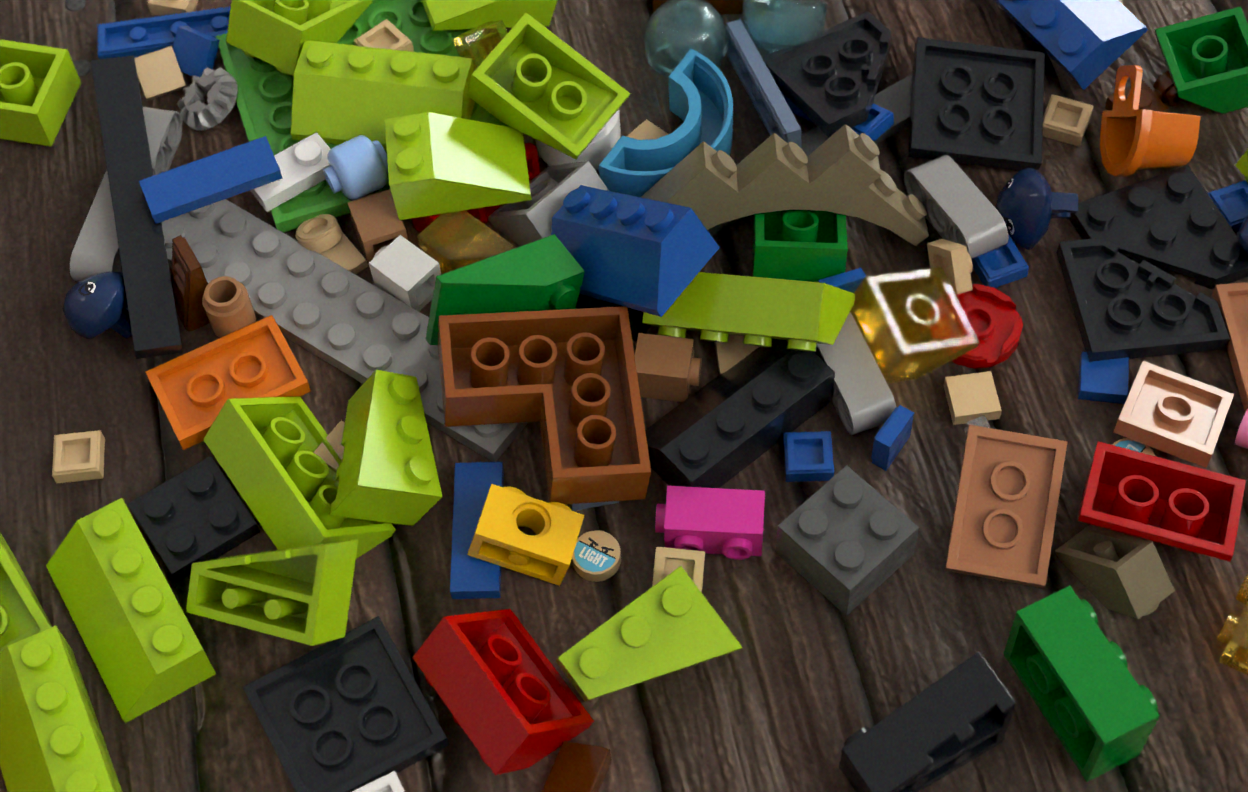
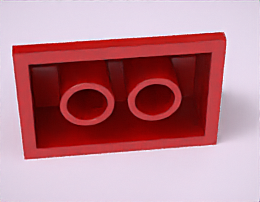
(1162, 501)
(501, 688)

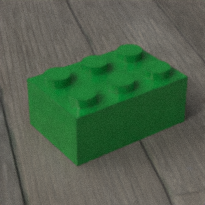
(1080, 682)

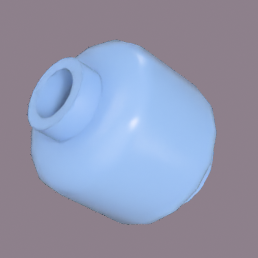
(357, 167)

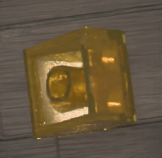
(912, 322)

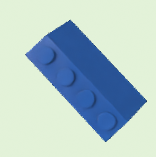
(1077, 34)
(632, 247)

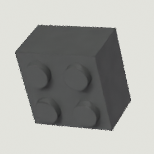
(846, 540)

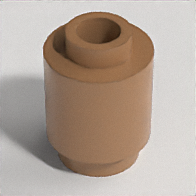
(227, 305)

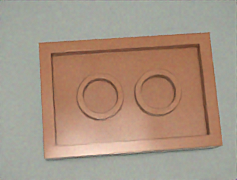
(1006, 506)

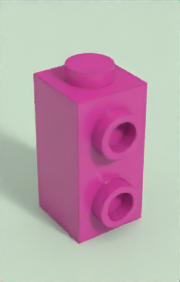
(713, 520)

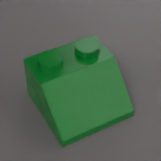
(1209, 59)

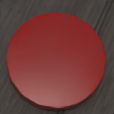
(994, 323)

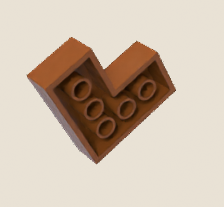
(558, 369)

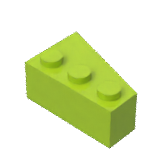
(387, 454)
(279, 592)
(649, 638)

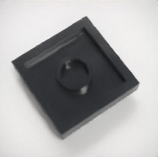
(193, 517)

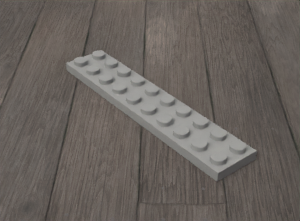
(326, 309)

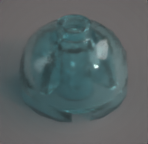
(783, 22)
(683, 26)

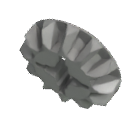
(221, 94)

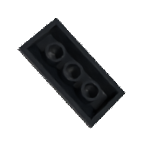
(738, 416)

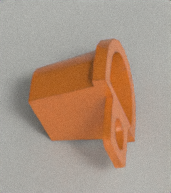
(1140, 137)

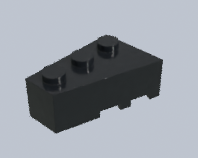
(931, 732)

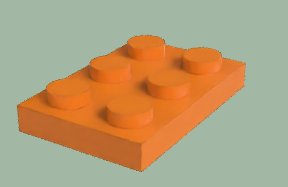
(238, 365)

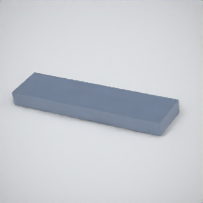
(760, 84)

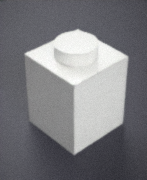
(405, 272)

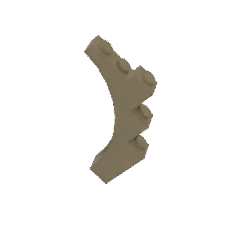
(778, 176)

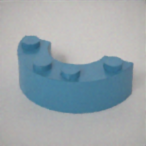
(705, 105)

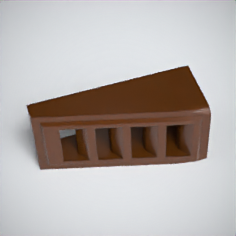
(188, 285)

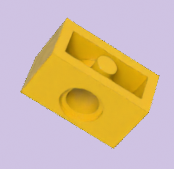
(538, 555)

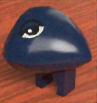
(1029, 205)
(98, 305)

